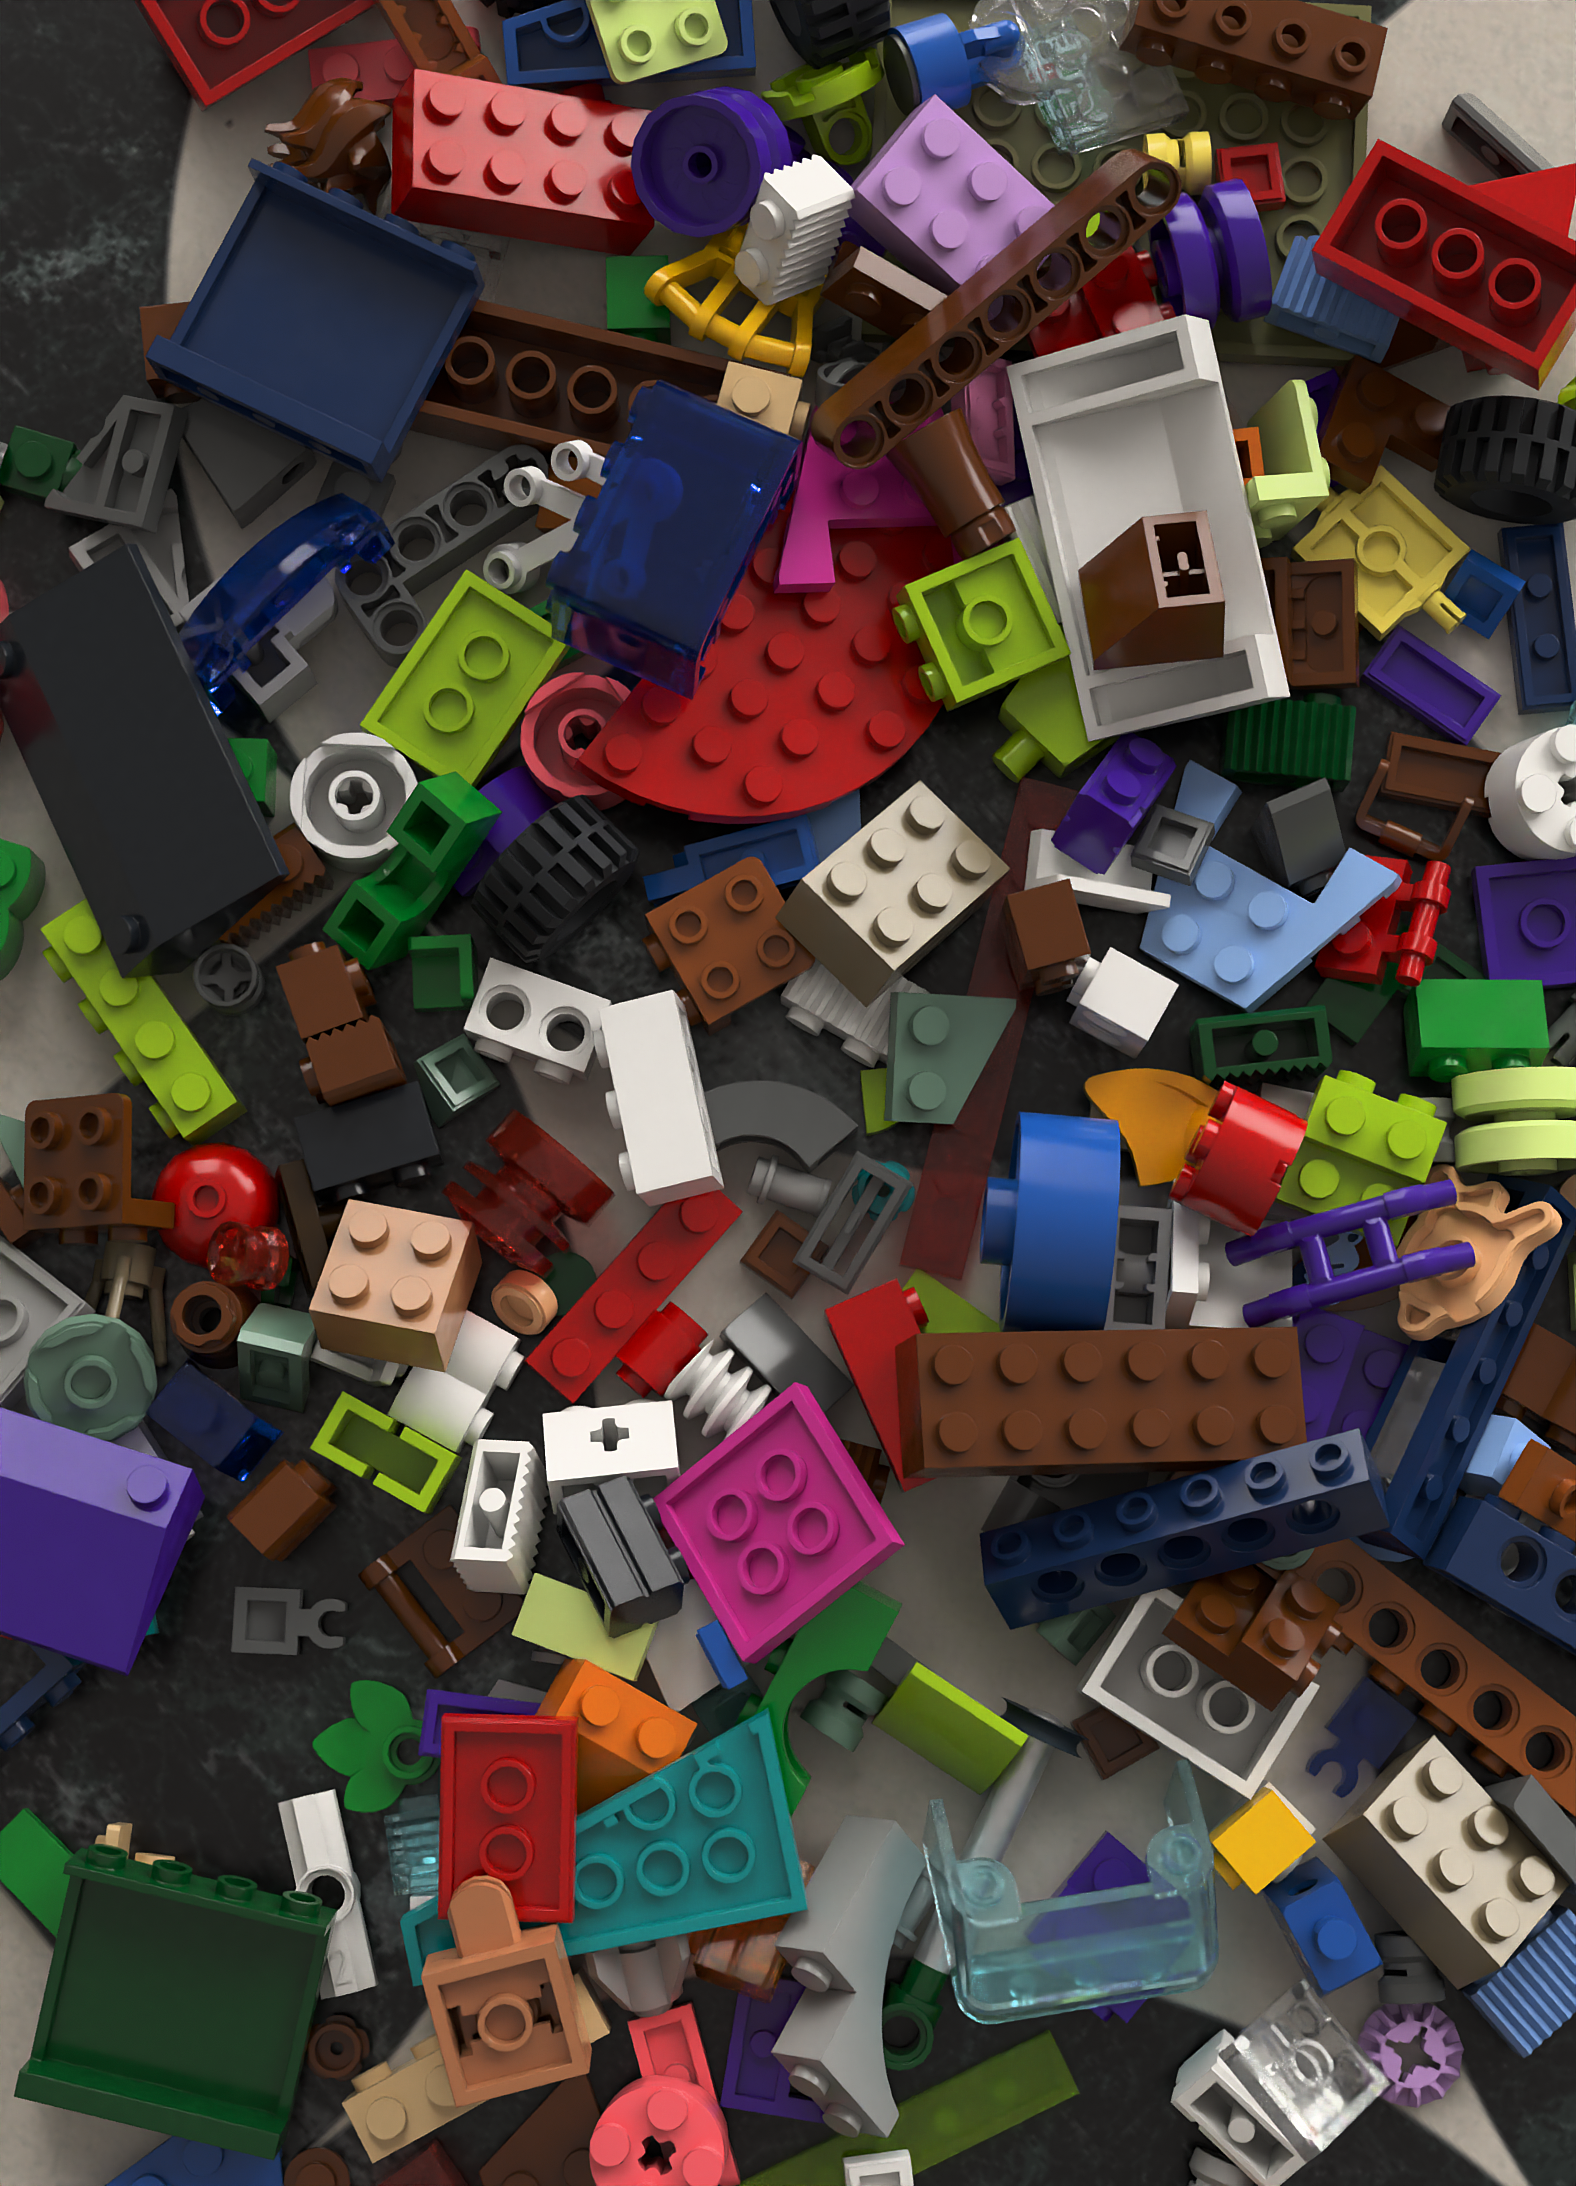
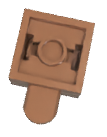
(503, 1999)

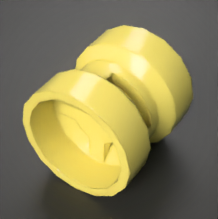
(1188, 155)

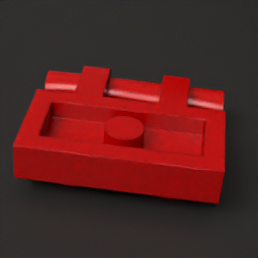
(1372, 942)

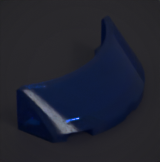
(272, 581)

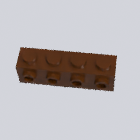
(1263, 45)

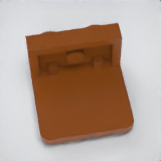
(725, 943)

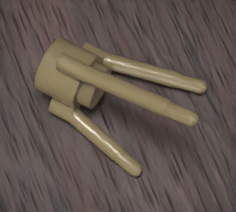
(125, 1275)

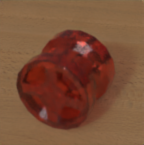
(247, 1255)

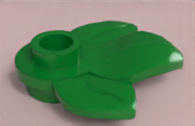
(369, 1747)

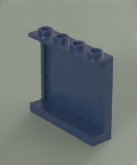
(321, 320)

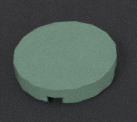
(91, 1376)

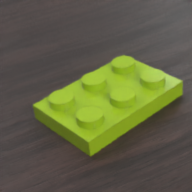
(466, 681)

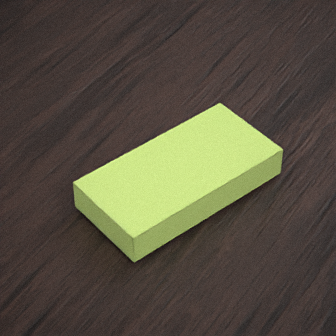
(567, 1623)

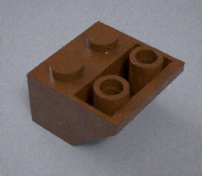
(1155, 594)

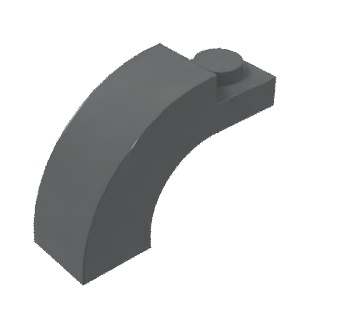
(778, 1116)

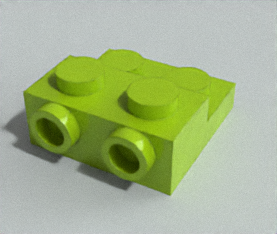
(979, 625)
(1360, 1148)

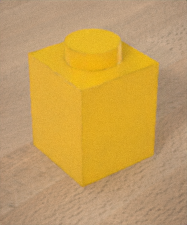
(1258, 1842)

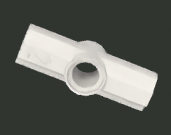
(320, 1849)

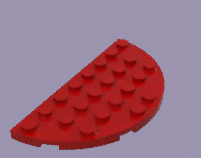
(795, 694)

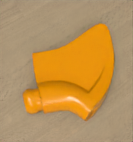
(1155, 1116)

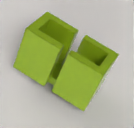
(366, 1441)

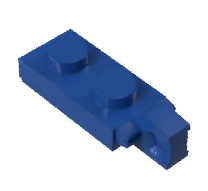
(783, 846)

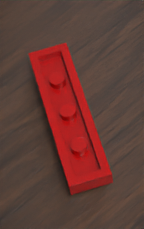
(630, 1290)

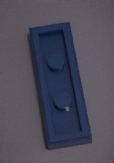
(1540, 618)

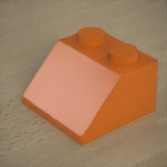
(619, 1730)

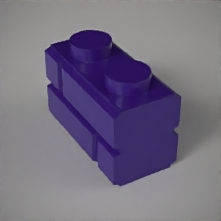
(1113, 802)

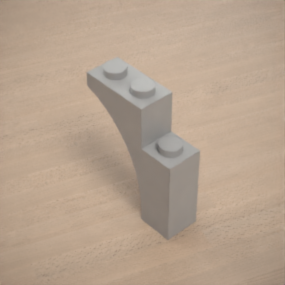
(842, 1960)

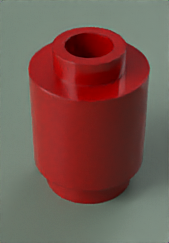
(659, 1350)

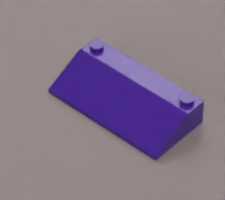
(86, 1539)

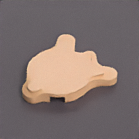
(1499, 1245)

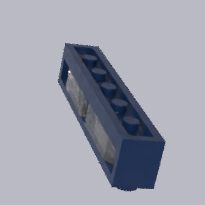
(1450, 1390)

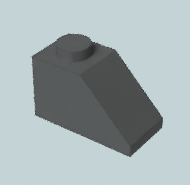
(1301, 838)

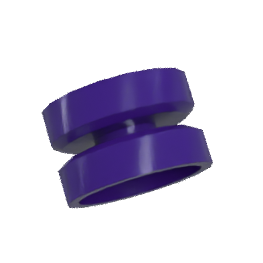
(706, 158)
(1213, 255)

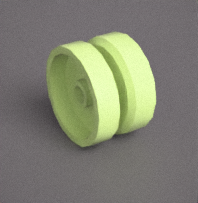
(1523, 1116)

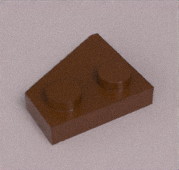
(551, 2142)

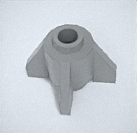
(642, 1974)

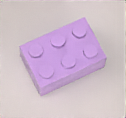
(944, 199)

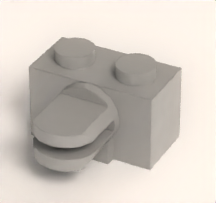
(277, 670)

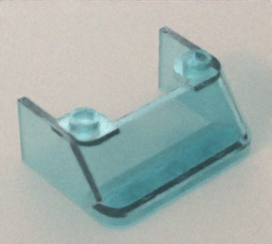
(1080, 1947)

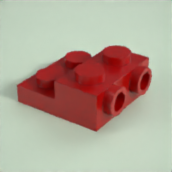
(1105, 306)

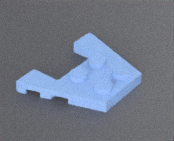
(1240, 928)

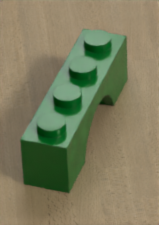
(836, 1639)

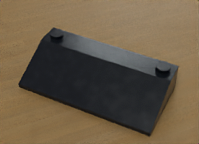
(134, 766)

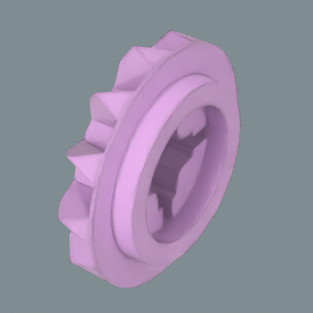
(1439, 2041)

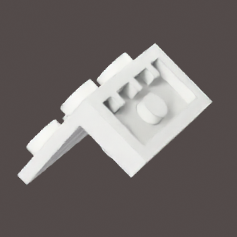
(1203, 1283)

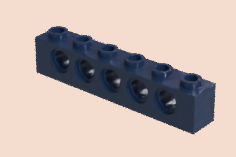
(1184, 1529)
(1471, 1553)

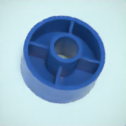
(1054, 1223)

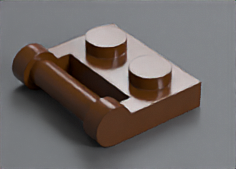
(476, 1612)

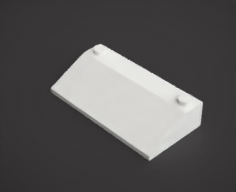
(1131, 435)

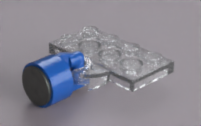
(1037, 54)

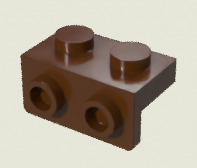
(878, 290)

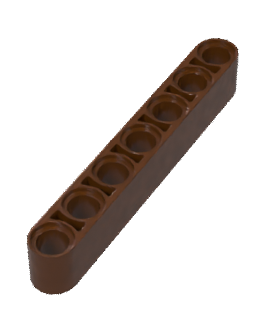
(1025, 305)

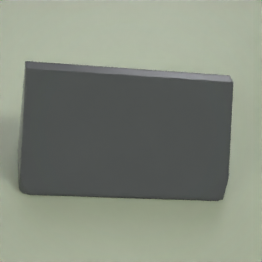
(1491, 138)
(783, 1353)
(1540, 1822)

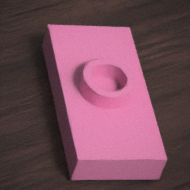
(989, 416)

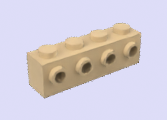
(416, 2098)

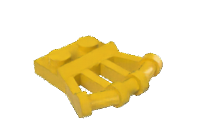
(704, 319)

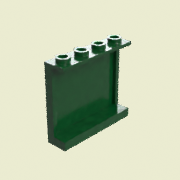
(178, 2001)

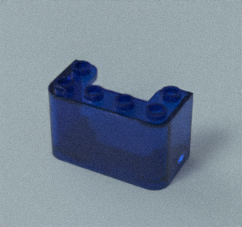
(670, 535)

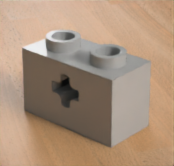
(1140, 1269)

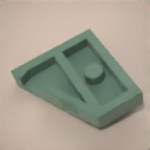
(938, 1052)

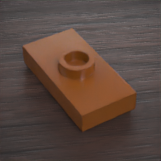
(1544, 1488)

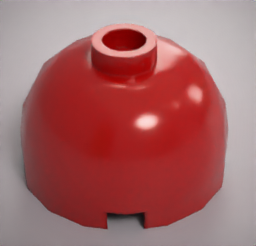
(212, 1187)

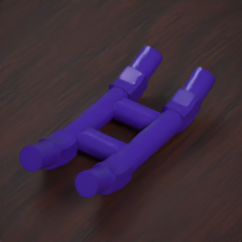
(1387, 1268)

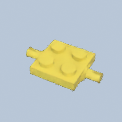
(1398, 552)

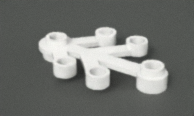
(526, 559)

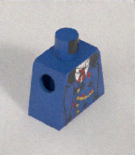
(1321, 1927)

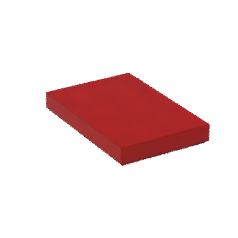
(510, 1809)

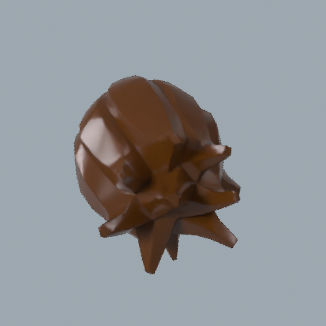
(337, 141)

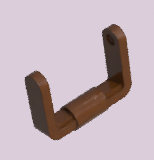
(1400, 837)

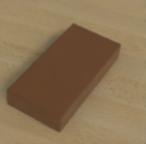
(1436, 773)

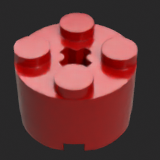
(1238, 1159)

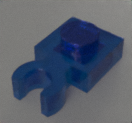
(1367, 1728)

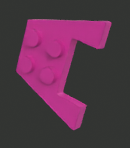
(842, 497)

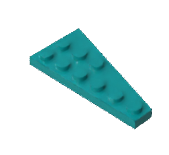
(671, 1853)

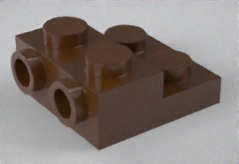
(1257, 1630)

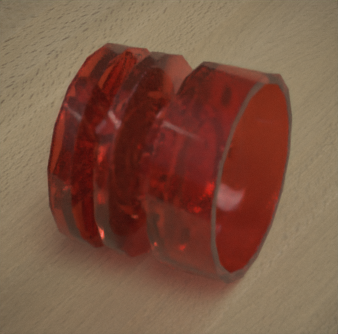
(528, 1194)

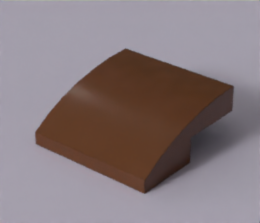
(1316, 620)

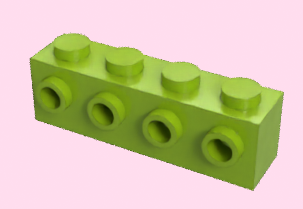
(147, 1026)

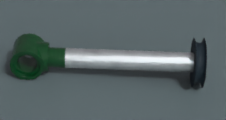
(989, 1839)

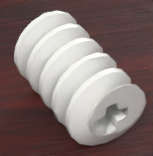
(717, 1392)

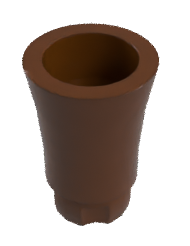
(954, 484)
(218, 1347)

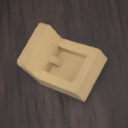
(766, 398)

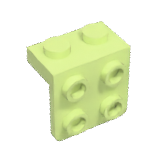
(655, 35)
(1292, 461)

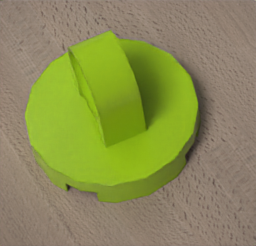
(827, 96)

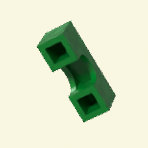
(436, 840)

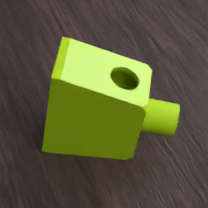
(1045, 724)

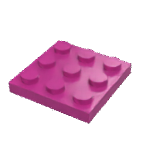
(776, 1523)

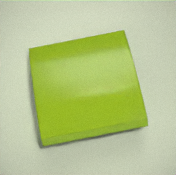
(949, 1729)

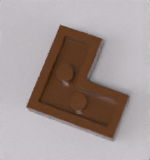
(1377, 412)

